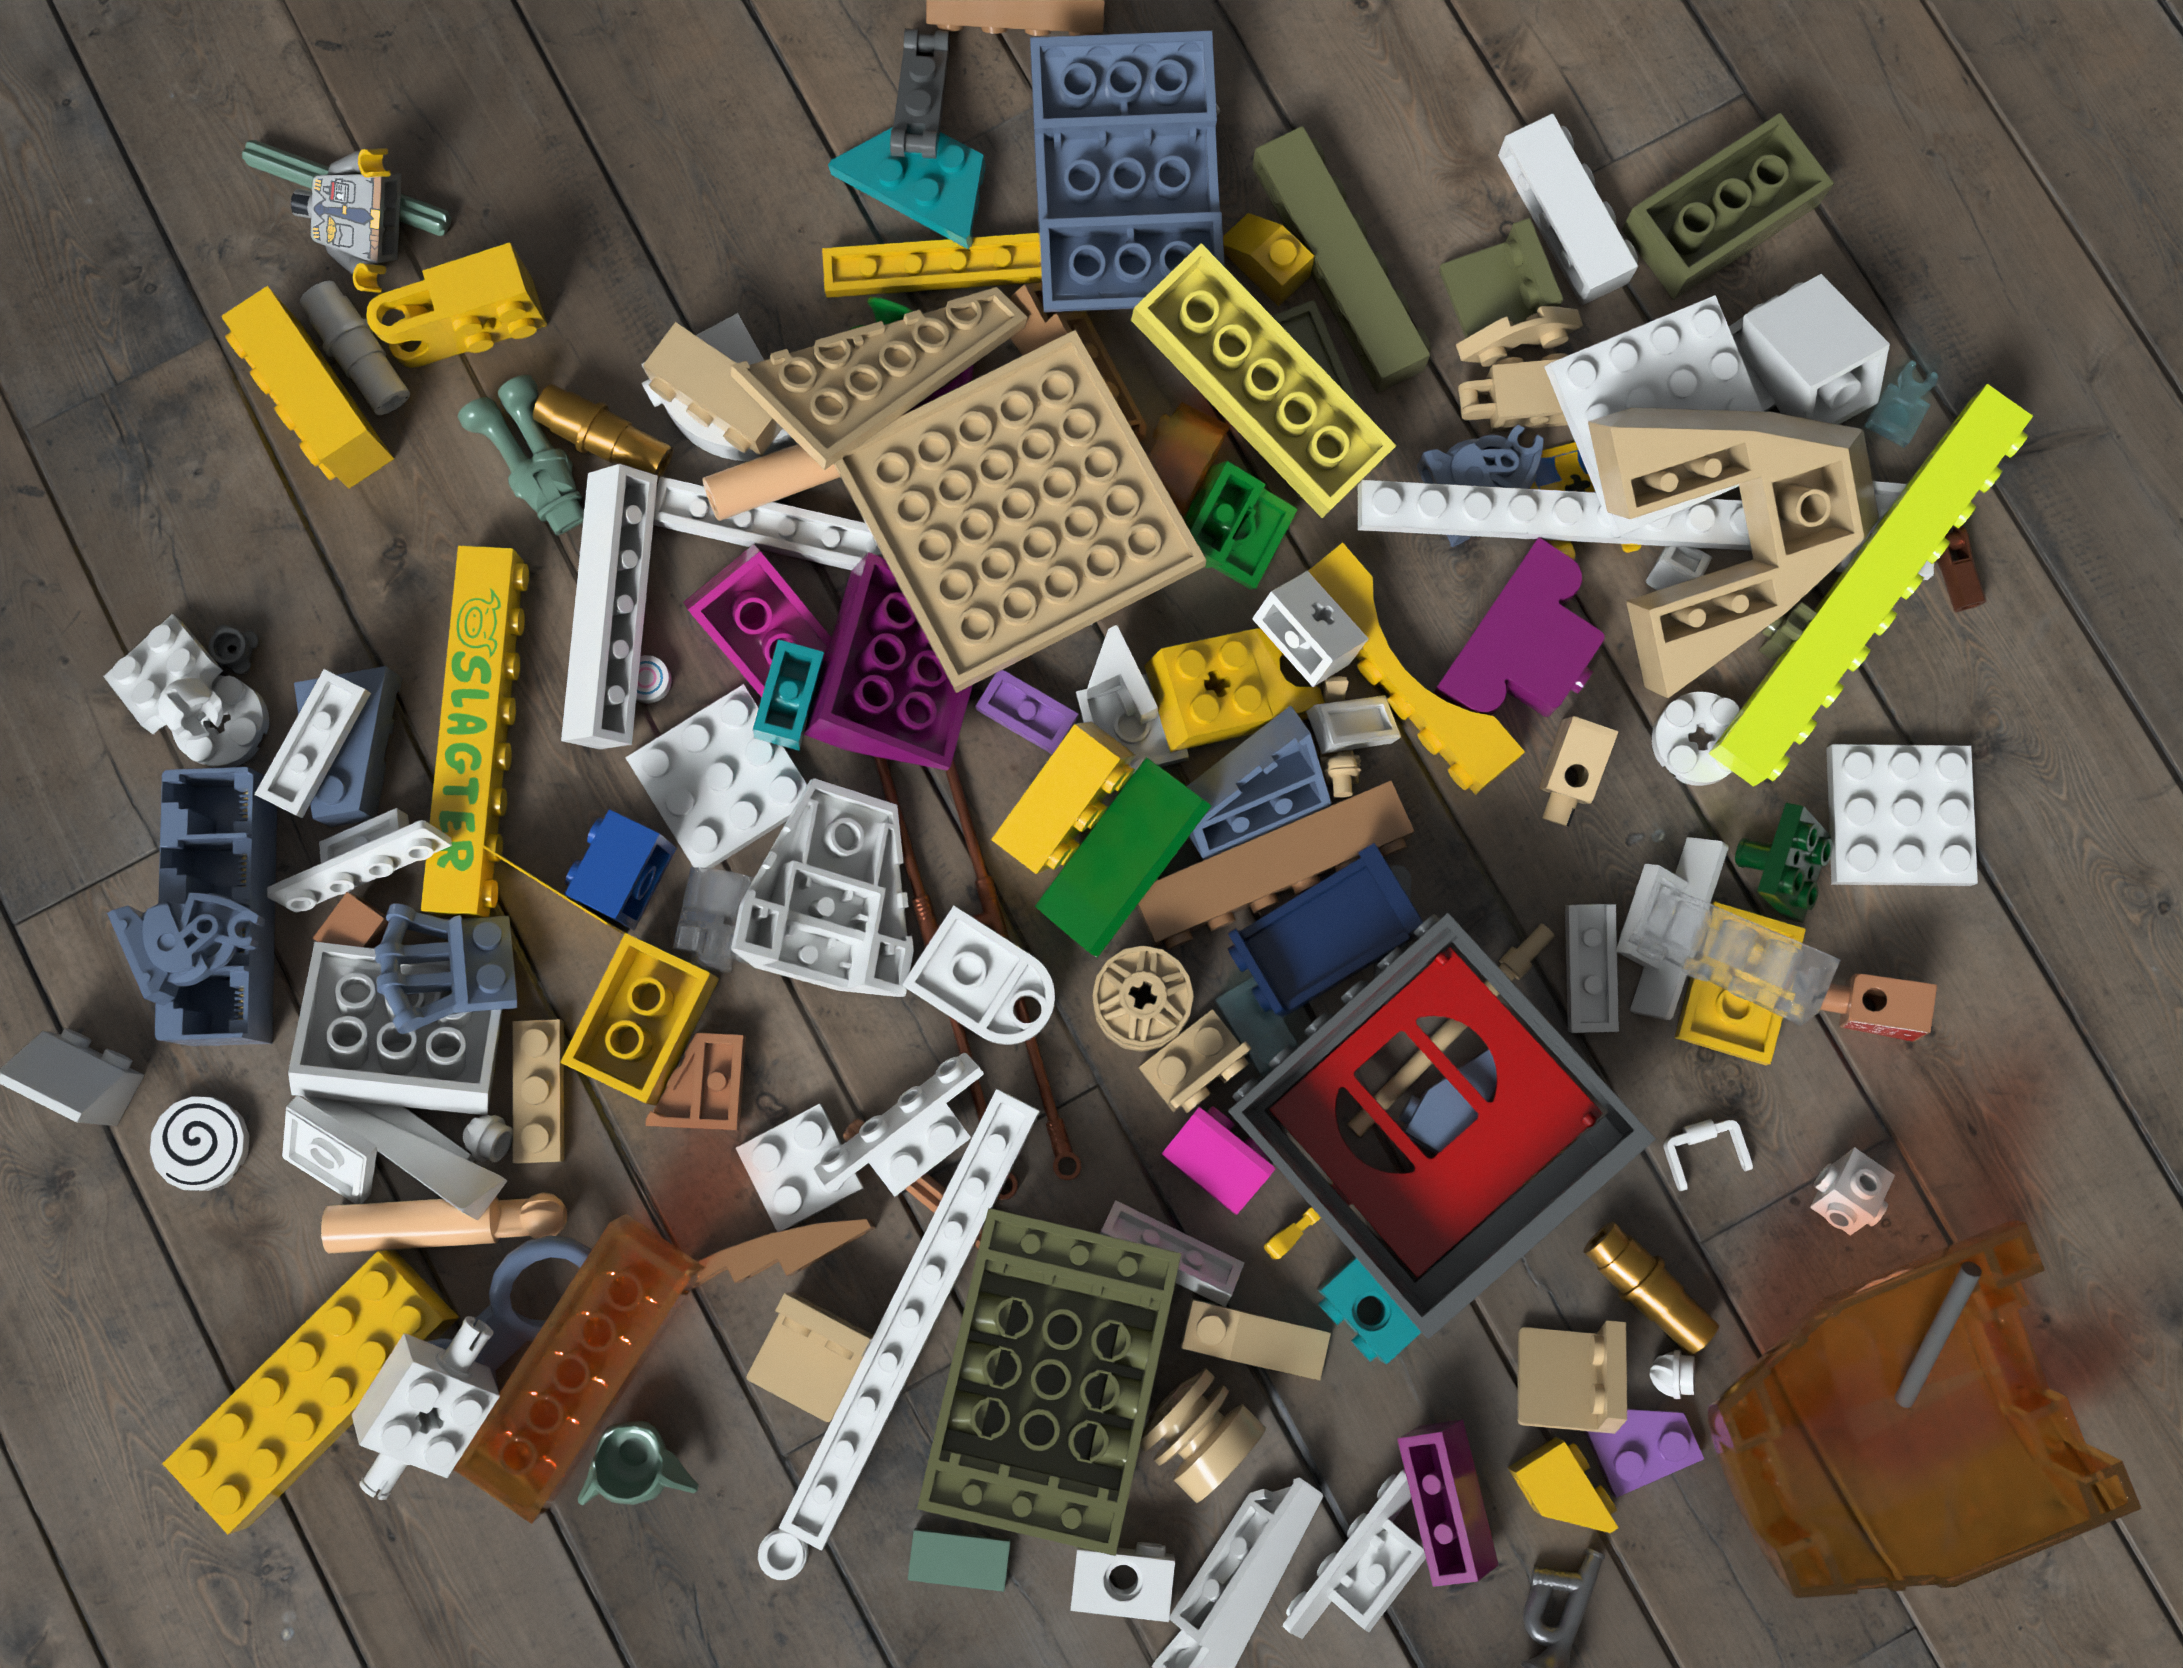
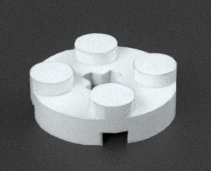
(1680, 720)
(241, 734)

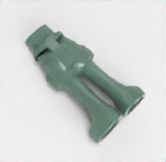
(546, 477)

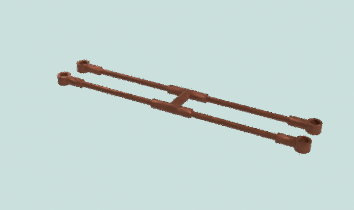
(992, 918)

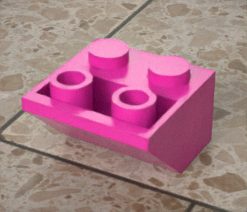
(1219, 1159)

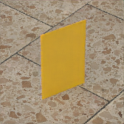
(553, 889)

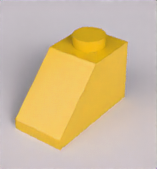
(1268, 256)

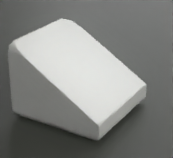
(1677, 566)

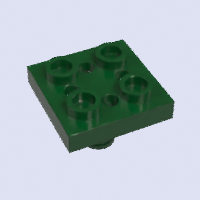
(1790, 862)

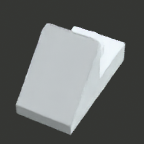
(1117, 667)

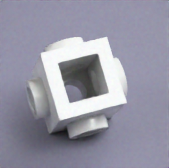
(1852, 1192)

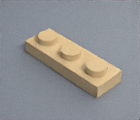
(538, 1091)

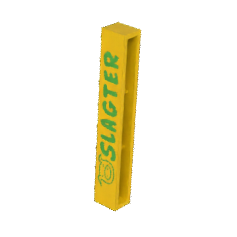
(474, 730)

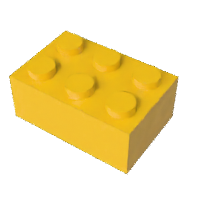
(1065, 798)
(640, 1020)

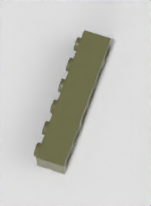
(1343, 265)

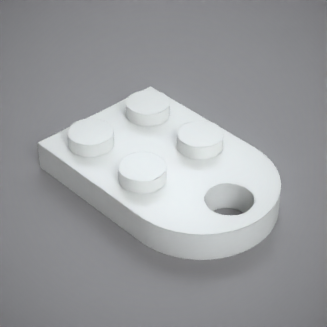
(979, 979)

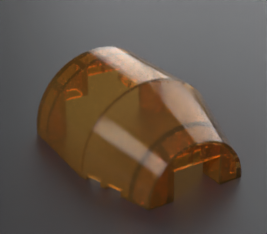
(1929, 1494)

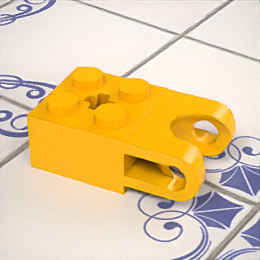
(460, 307)
(1241, 687)

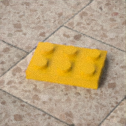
(1729, 1023)

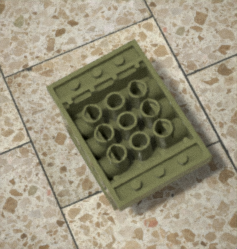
(1050, 1382)

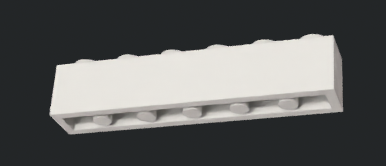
(609, 608)

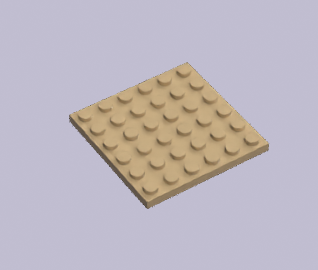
(1018, 511)

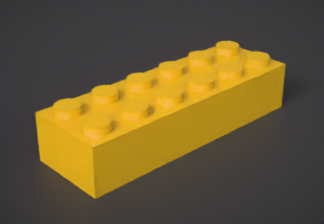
(305, 1392)

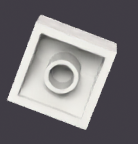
(73, 1078)

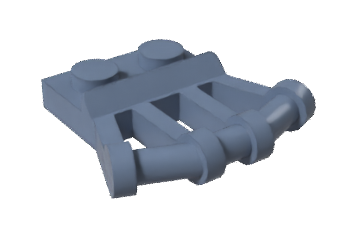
(478, 961)

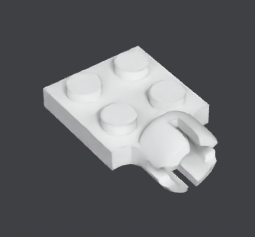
(169, 682)

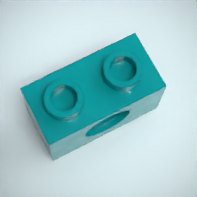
(788, 694)
(1378, 1339)

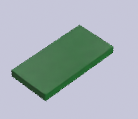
(1122, 857)

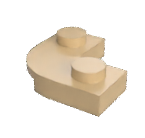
(1545, 328)

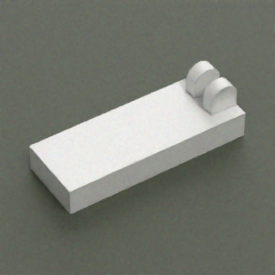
(1591, 968)

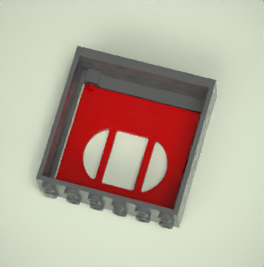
(1439, 1203)

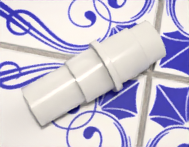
(354, 346)

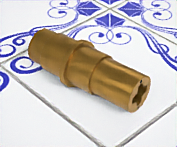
(600, 431)
(1650, 1287)

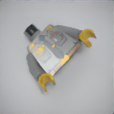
(355, 214)

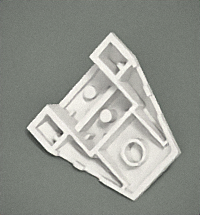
(831, 896)

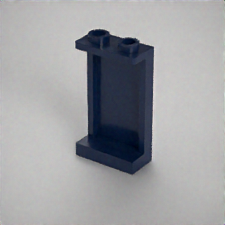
(1326, 934)

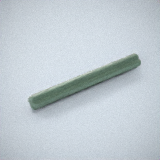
(303, 171)

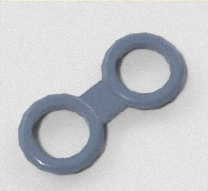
(508, 1326)

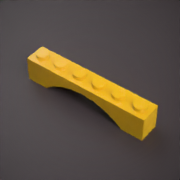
(1469, 741)

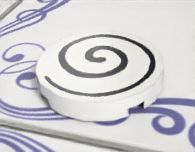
(199, 1143)

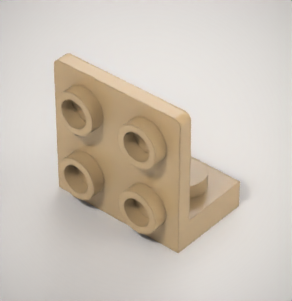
(1194, 1061)
(809, 1356)
(1573, 1378)

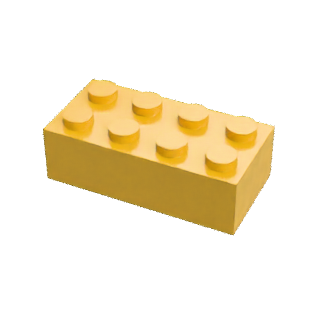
(305, 389)

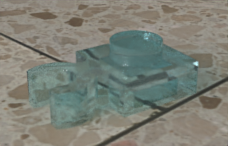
(1900, 408)

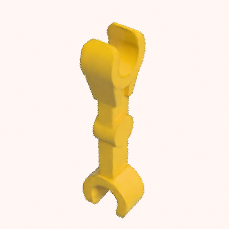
(1287, 1237)

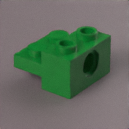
(1237, 523)

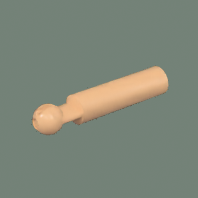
(764, 481)
(437, 1223)

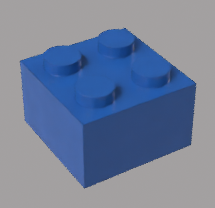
(619, 869)

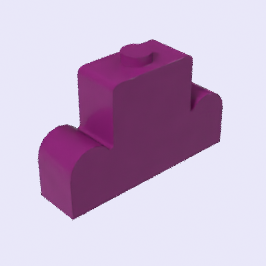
(1526, 641)

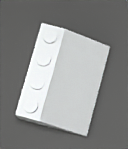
(355, 1054)

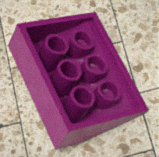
(883, 681)

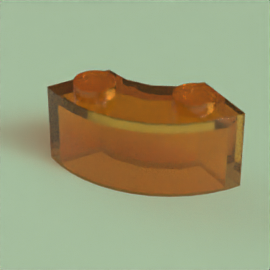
(1185, 451)

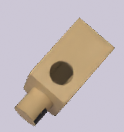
(1585, 749)

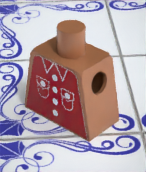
(1901, 1006)

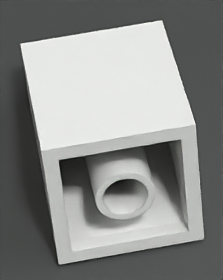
(1815, 353)

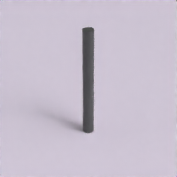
(1938, 1334)

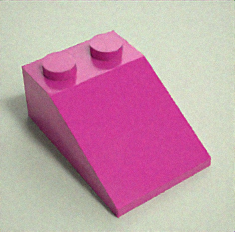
(748, 612)

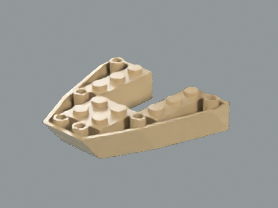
(1804, 511)

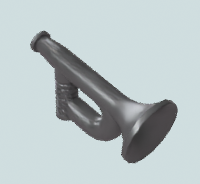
(1561, 1636)

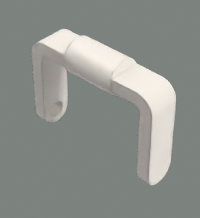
(1700, 1132)

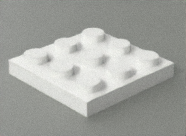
(718, 781)
(1901, 815)

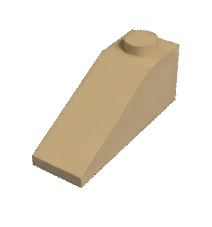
(1254, 1339)

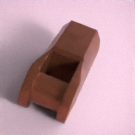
(1961, 575)

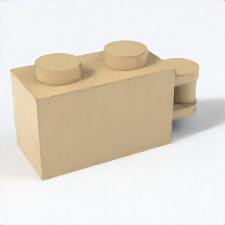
(1515, 396)

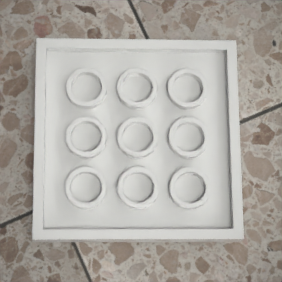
(1664, 364)

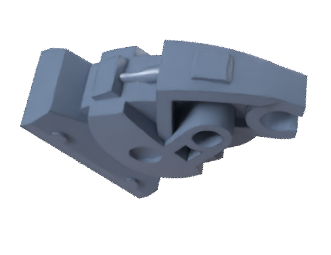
(1483, 462)
(181, 941)

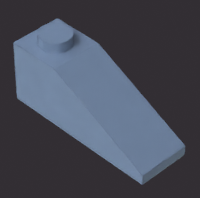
(1442, 1111)

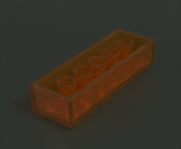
(578, 1367)

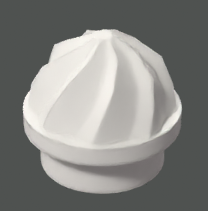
(488, 1138)
(1674, 1374)

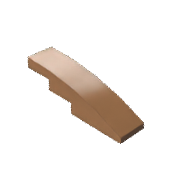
(792, 1248)

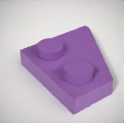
(1644, 1449)

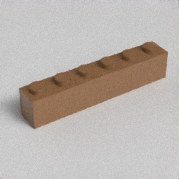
(1272, 865)

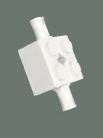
(425, 1406)

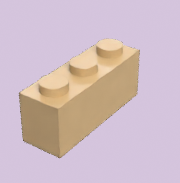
(701, 379)

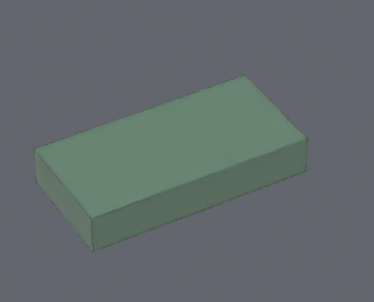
(959, 1559)

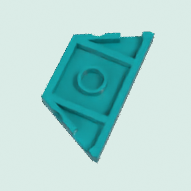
(928, 190)

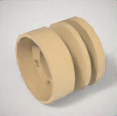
(1154, 1024)
(1201, 1435)

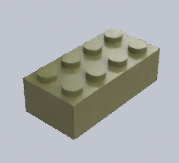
(1727, 206)

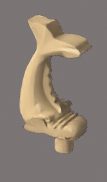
(1339, 767)

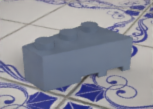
(357, 774)
(1260, 786)

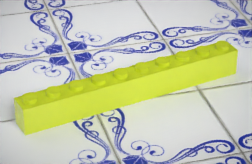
(1871, 586)

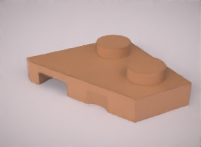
(705, 1086)

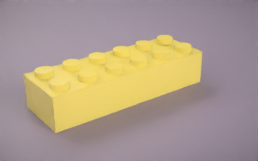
(1261, 380)

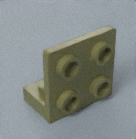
(1501, 281)

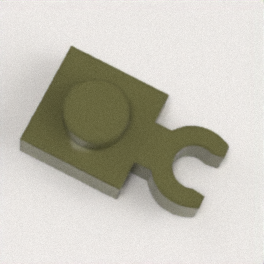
(1786, 630)

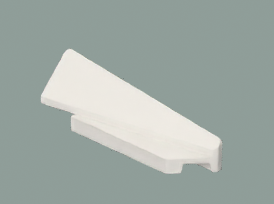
(420, 1152)
(1239, 1578)

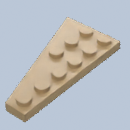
(873, 374)

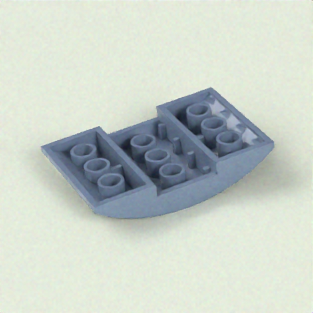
(1122, 163)

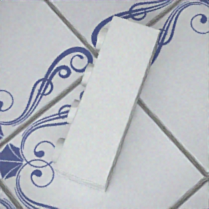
(1568, 209)

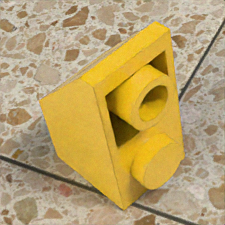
(1560, 1490)

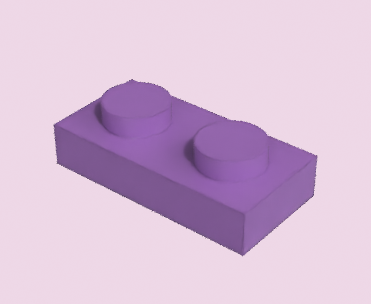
(1026, 711)

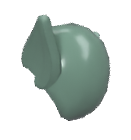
(633, 1466)

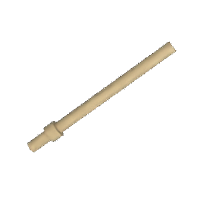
(1514, 965)

